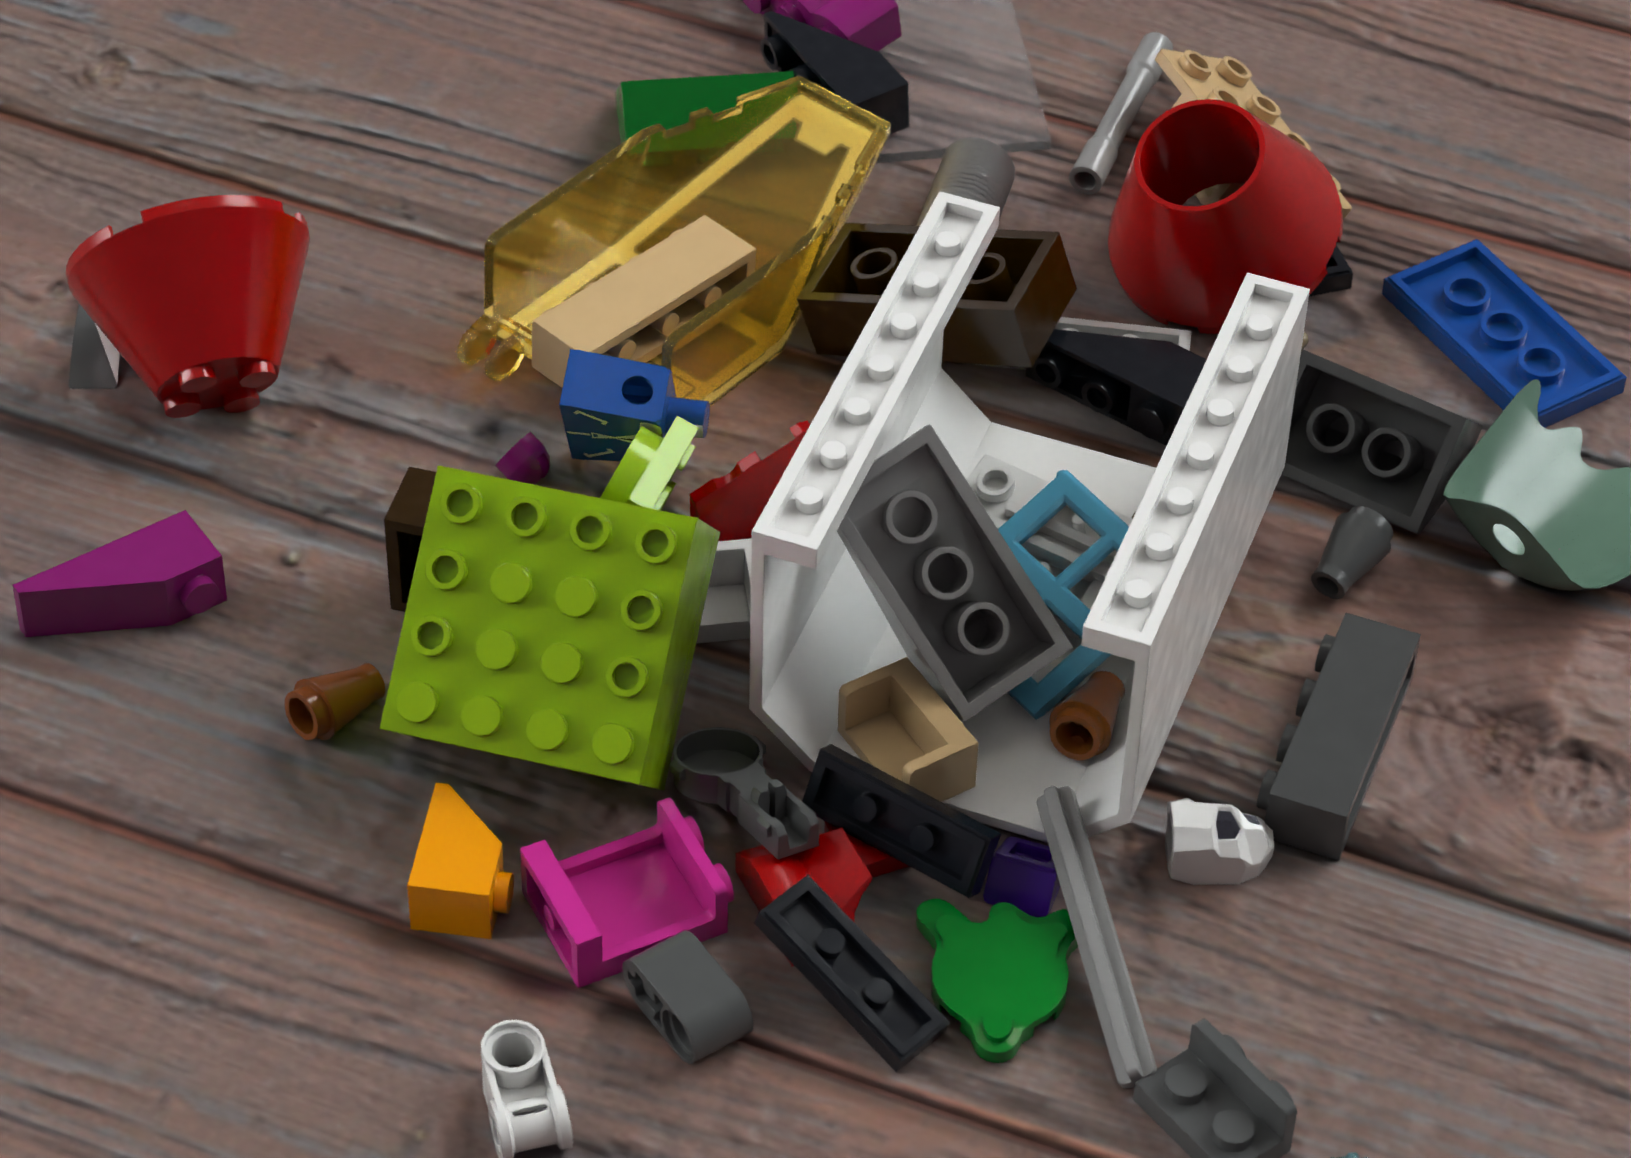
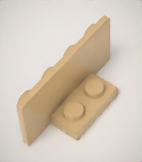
(1225, 80)

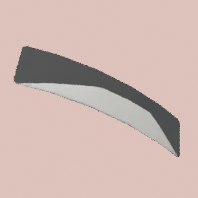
(93, 356)

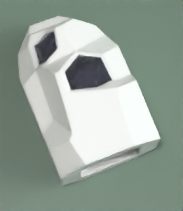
(1215, 843)

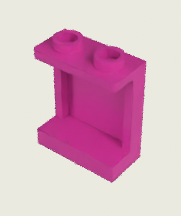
(626, 894)

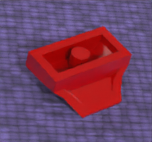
(831, 865)

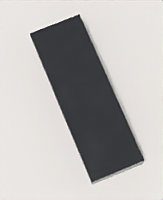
(901, 820)
(852, 973)

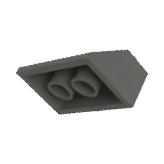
(1373, 443)

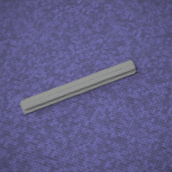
(1096, 936)

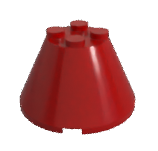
(197, 297)

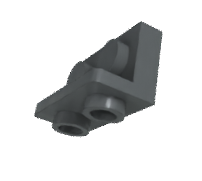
(1218, 1101)

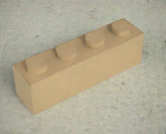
(644, 299)

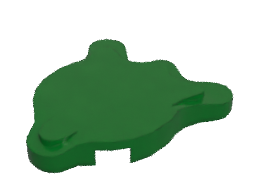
(997, 972)

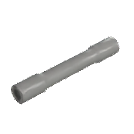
(1102, 149)

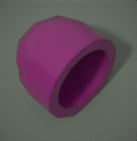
(525, 461)

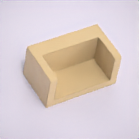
(908, 730)

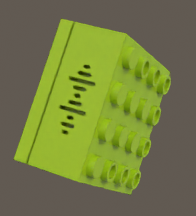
(550, 627)

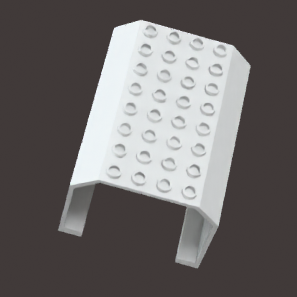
(1160, 599)

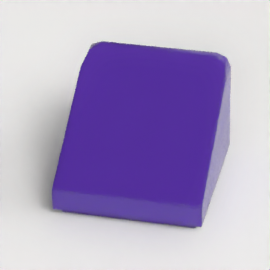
(1022, 876)

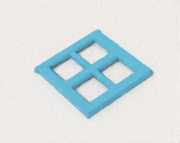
(1062, 491)

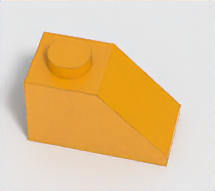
(457, 871)

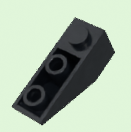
(837, 66)
(1121, 377)

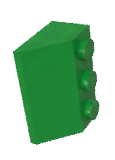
(673, 99)

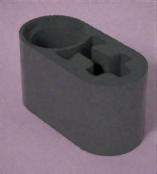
(688, 996)

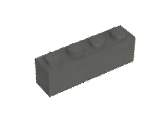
(1339, 735)

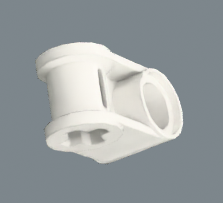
(522, 1101)

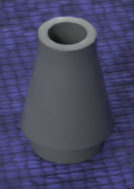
(1353, 549)

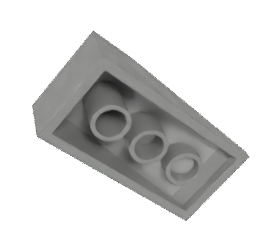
(947, 577)

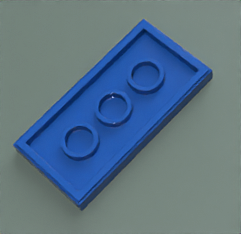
(1502, 332)

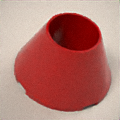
(1193, 259)

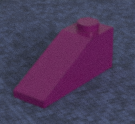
(127, 584)

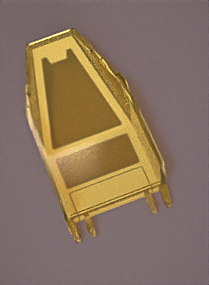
(768, 170)

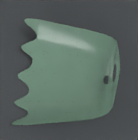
(1532, 494)

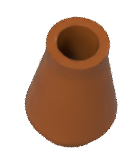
(330, 701)
(1086, 719)

